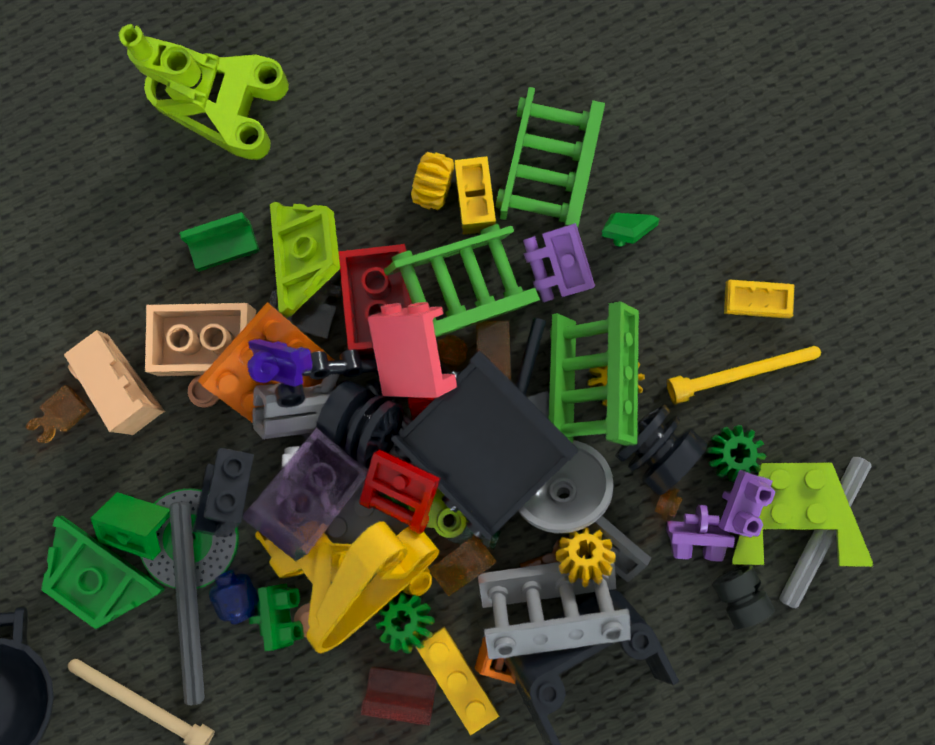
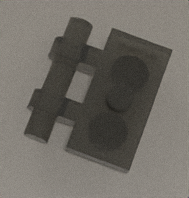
(314, 316)

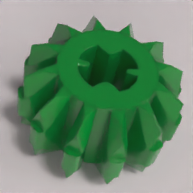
(729, 441)
(413, 631)

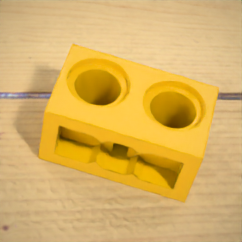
(474, 194)

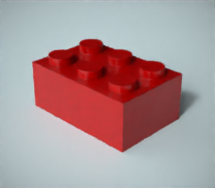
(367, 289)

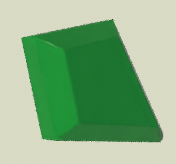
(628, 227)

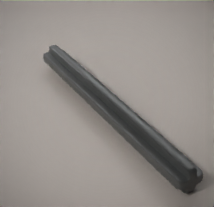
(187, 603)

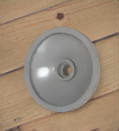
(590, 491)

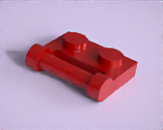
(402, 483)

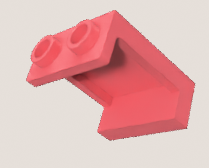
(408, 351)

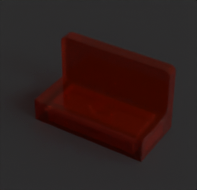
(399, 695)

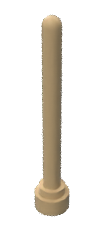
(191, 734)

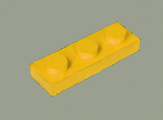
(458, 681)

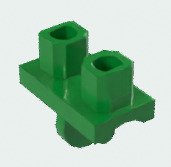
(275, 617)

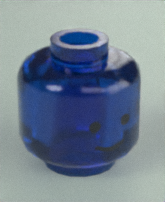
(233, 597)

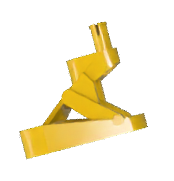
(343, 605)

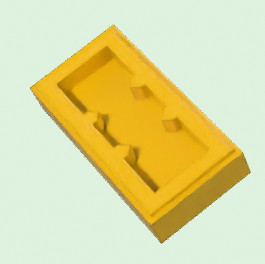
(759, 299)

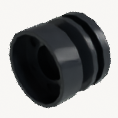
(360, 421)
(664, 452)

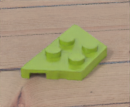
(303, 252)

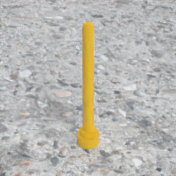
(682, 388)

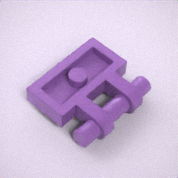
(567, 259)

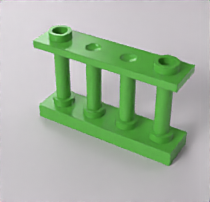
(581, 151)
(486, 306)
(622, 376)

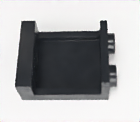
(223, 493)

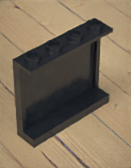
(485, 446)

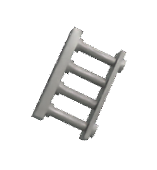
(546, 582)

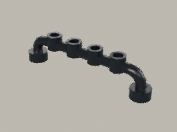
(349, 365)

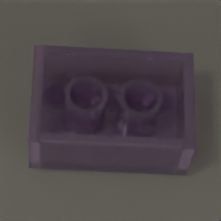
(305, 495)

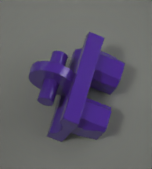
(278, 362)

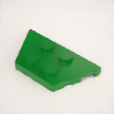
(92, 577)

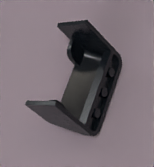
(538, 673)

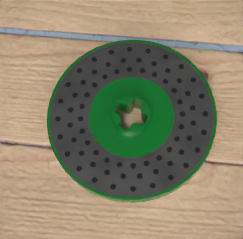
(211, 553)

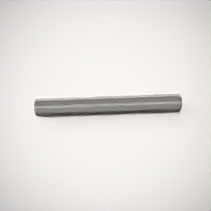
(822, 539)

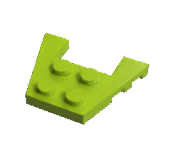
(806, 499)

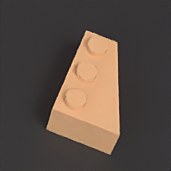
(112, 384)

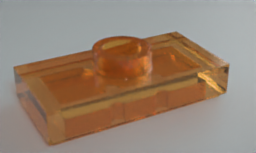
(494, 342)
(462, 565)

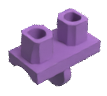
(746, 503)
(699, 530)

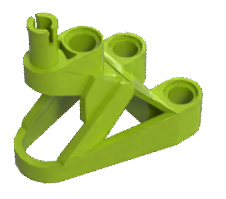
(181, 69)

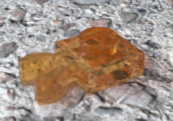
(61, 412)

